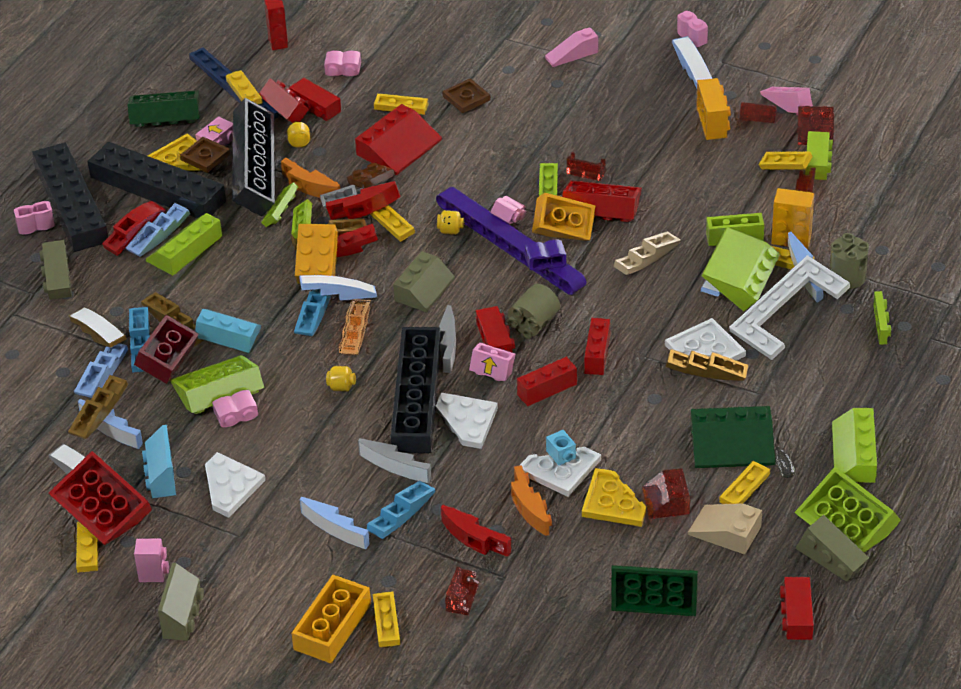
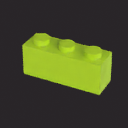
(819, 146)
(748, 224)

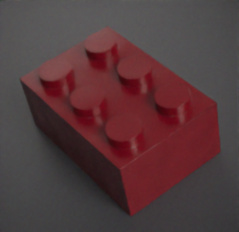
(166, 349)

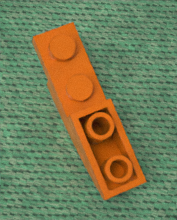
(308, 183)
(529, 503)

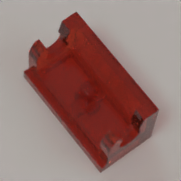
(585, 168)
(806, 182)
(461, 592)

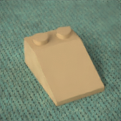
(728, 525)

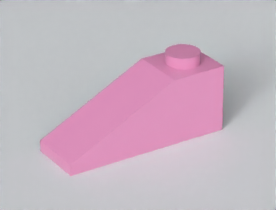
(574, 47)
(788, 97)

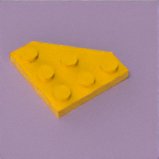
(171, 152)
(612, 500)

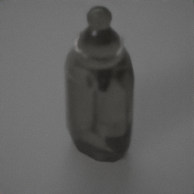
(784, 463)

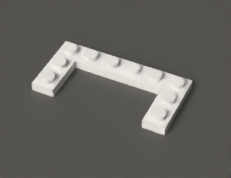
(748, 325)

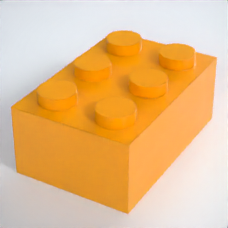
(713, 108)
(792, 214)
(316, 250)

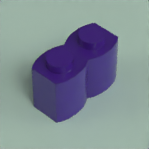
(545, 255)

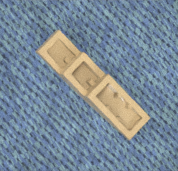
(650, 251)

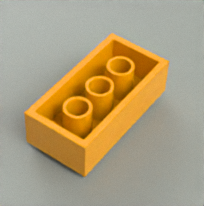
(331, 618)

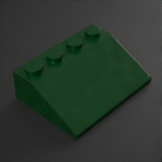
(163, 108)
(732, 436)
(654, 590)

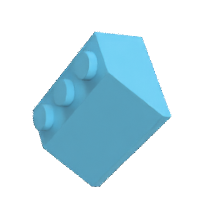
(226, 330)
(159, 464)

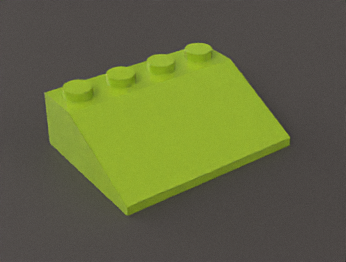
(740, 267)
(219, 380)
(850, 509)

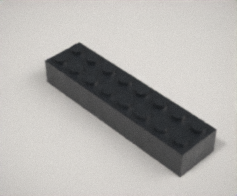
(253, 157)
(156, 180)
(70, 197)
(416, 389)

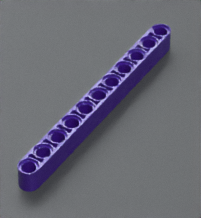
(506, 237)

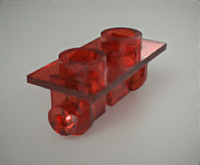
(757, 112)

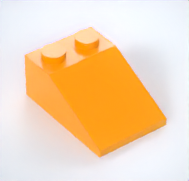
(563, 218)

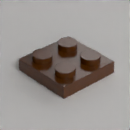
(466, 95)
(205, 154)
(370, 176)

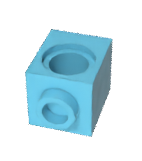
(561, 447)

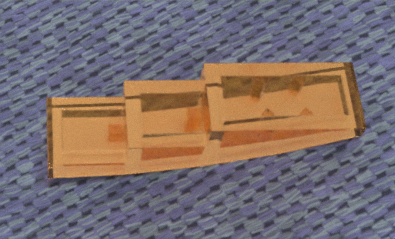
(355, 326)

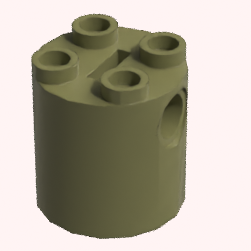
(850, 259)
(533, 310)

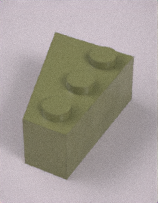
(55, 269)
(832, 549)

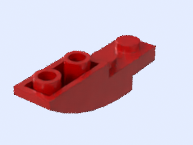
(367, 202)
(130, 225)
(352, 241)
(469, 532)

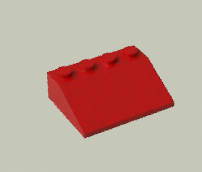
(397, 139)
(609, 199)
(100, 499)

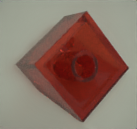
(816, 120)
(667, 494)

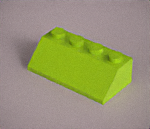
(187, 244)
(855, 444)

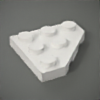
(705, 339)
(467, 417)
(564, 477)
(230, 483)

